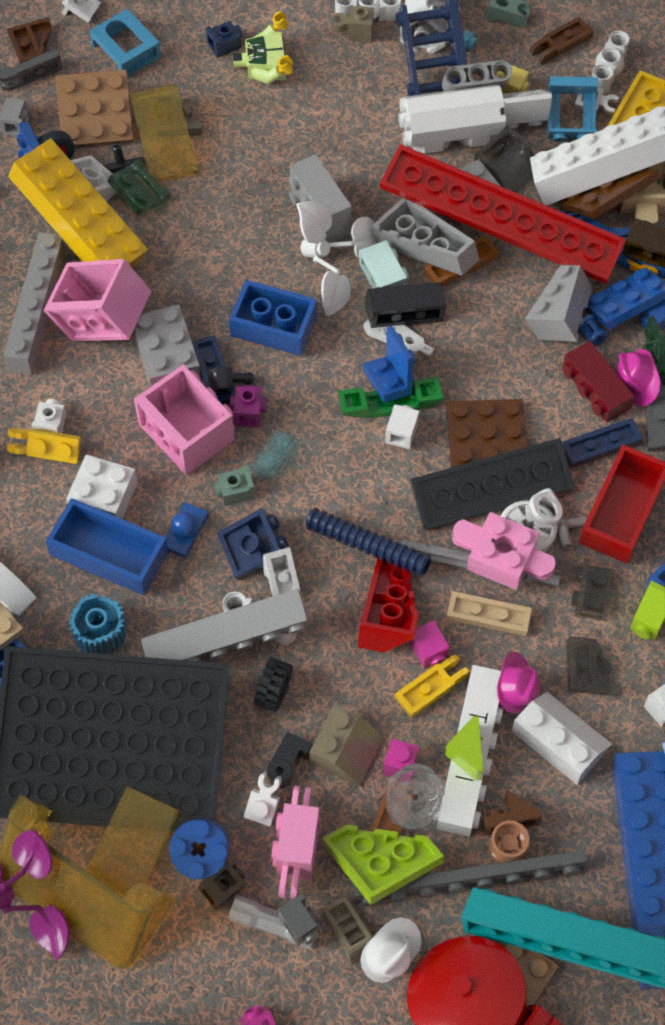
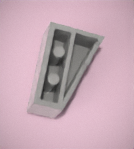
(561, 305)

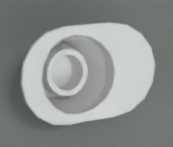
(391, 950)

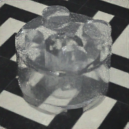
(410, 813)

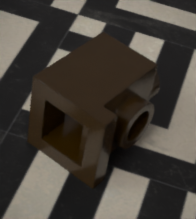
(211, 891)

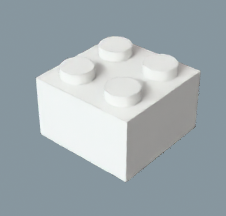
(104, 485)

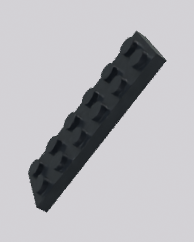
(490, 483)

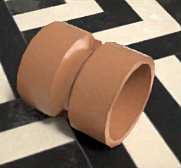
(508, 842)

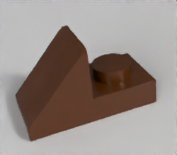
(517, 810)

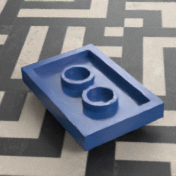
(627, 298)

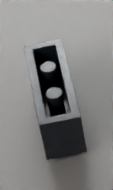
(405, 305)

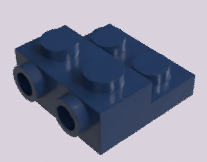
(249, 540)

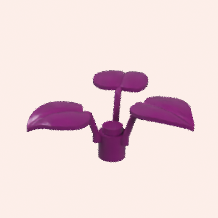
(47, 924)

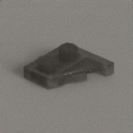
(589, 669)

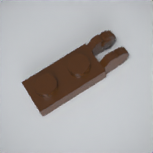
(561, 40)

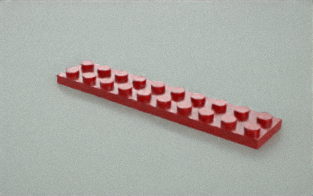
(502, 213)

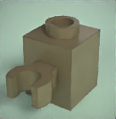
(359, 23)

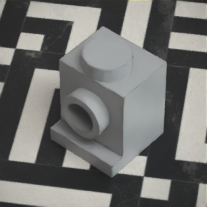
(12, 114)

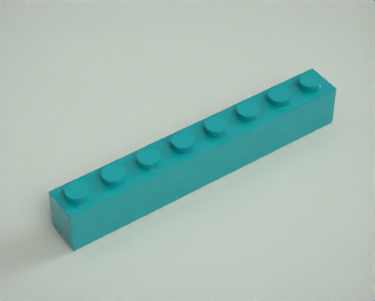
(566, 936)

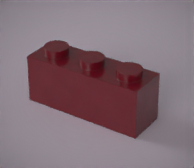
(597, 382)

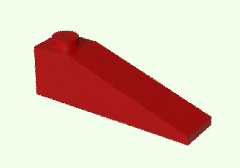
(389, 609)

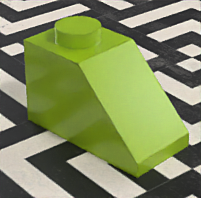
(650, 613)

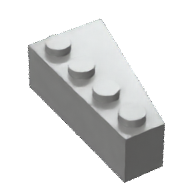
(425, 237)

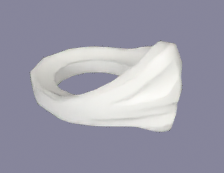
(548, 499)

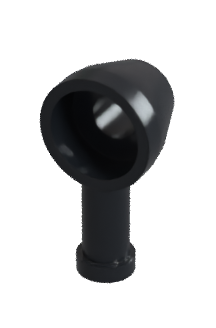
(222, 378)

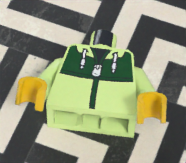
(265, 53)

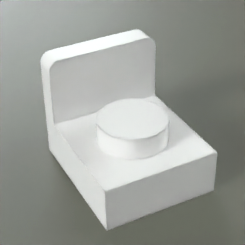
(82, 8)

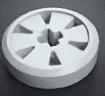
(521, 513)

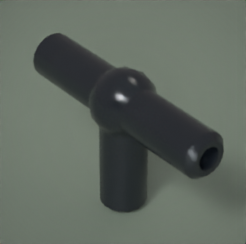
(120, 162)

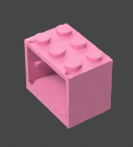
(98, 300)
(185, 419)

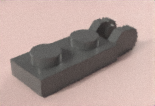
(30, 70)

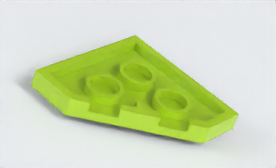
(381, 859)

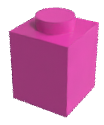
(429, 645)
(398, 756)

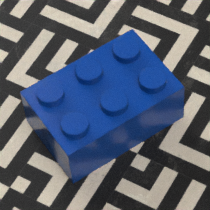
(273, 317)

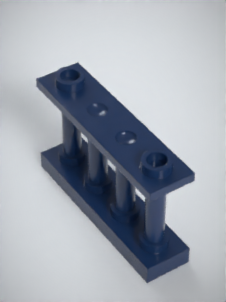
(453, 35)

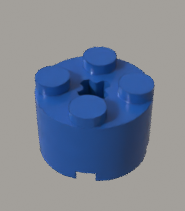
(183, 845)

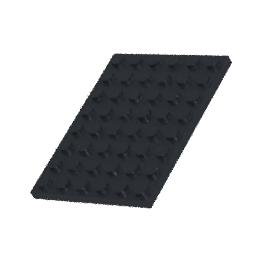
(100, 723)

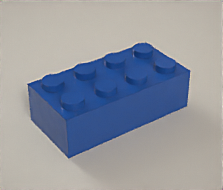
(107, 546)

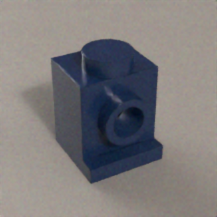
(224, 38)

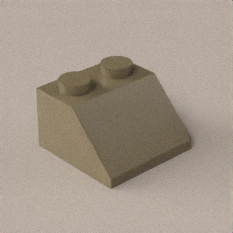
(346, 745)

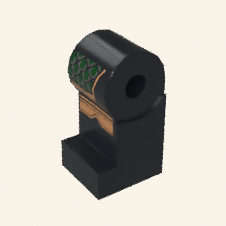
(286, 758)

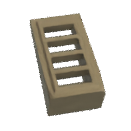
(354, 945)

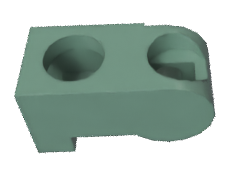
(509, 11)

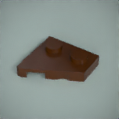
(30, 39)

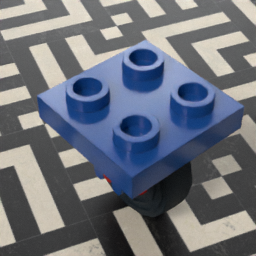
(28, 141)

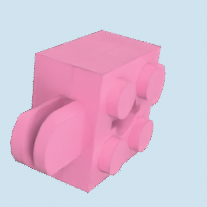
(498, 560)
(297, 842)

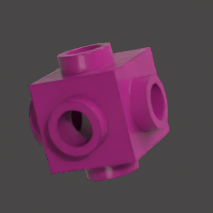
(248, 406)

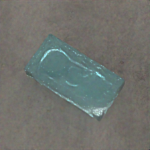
(274, 455)

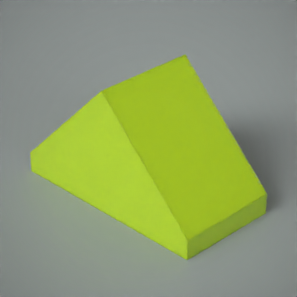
(466, 749)

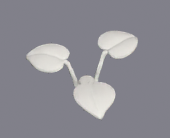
(314, 222)

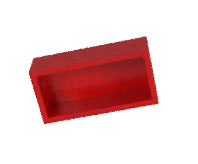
(624, 504)

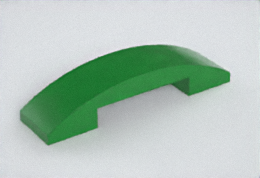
(369, 404)

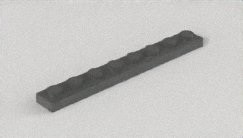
(486, 876)

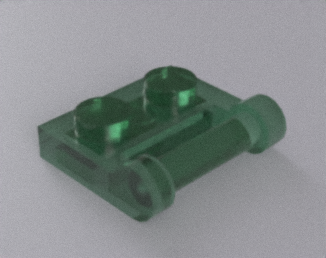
(134, 192)

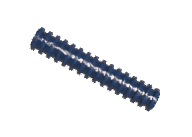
(368, 541)

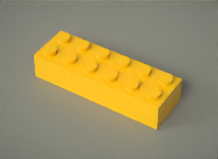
(74, 206)

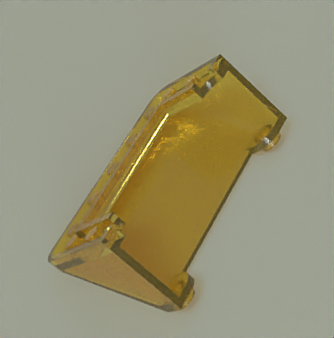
(97, 915)

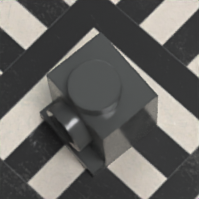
(299, 921)

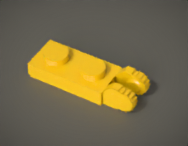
(46, 445)
(430, 686)

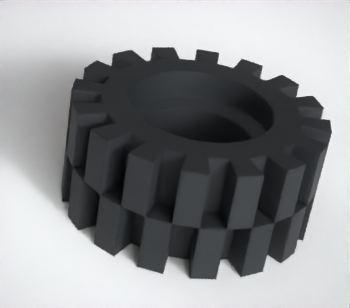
(273, 684)

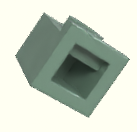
(235, 486)

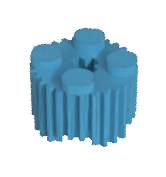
(94, 637)

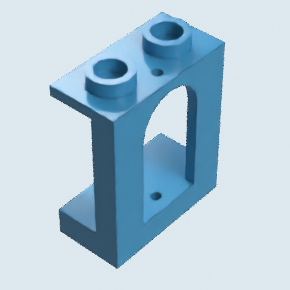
(135, 58)
(572, 85)

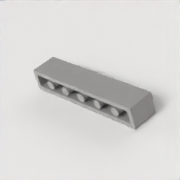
(29, 317)
(231, 629)

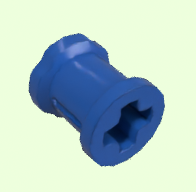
(598, 335)

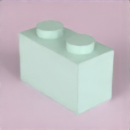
(382, 266)

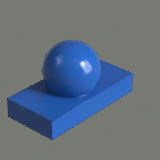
(185, 529)

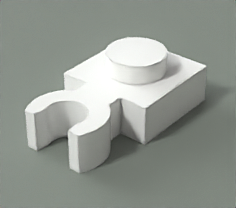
(601, 101)
(262, 803)

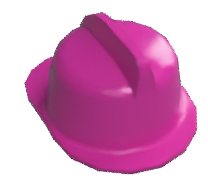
(639, 375)
(517, 683)

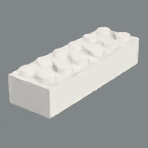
(600, 157)

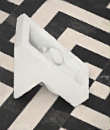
(280, 571)

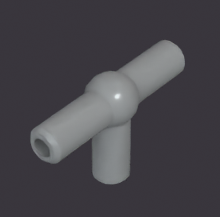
(565, 524)

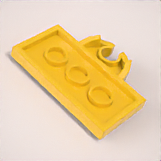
(642, 96)

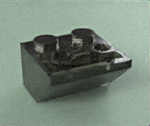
(507, 159)

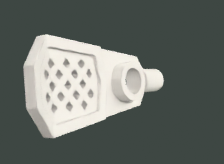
(406, 333)

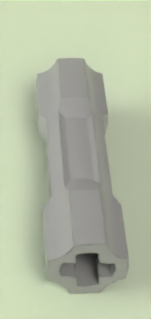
(253, 914)

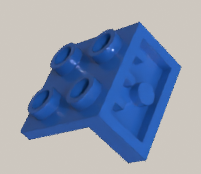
(392, 374)

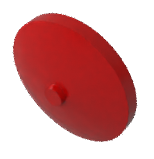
(467, 984)

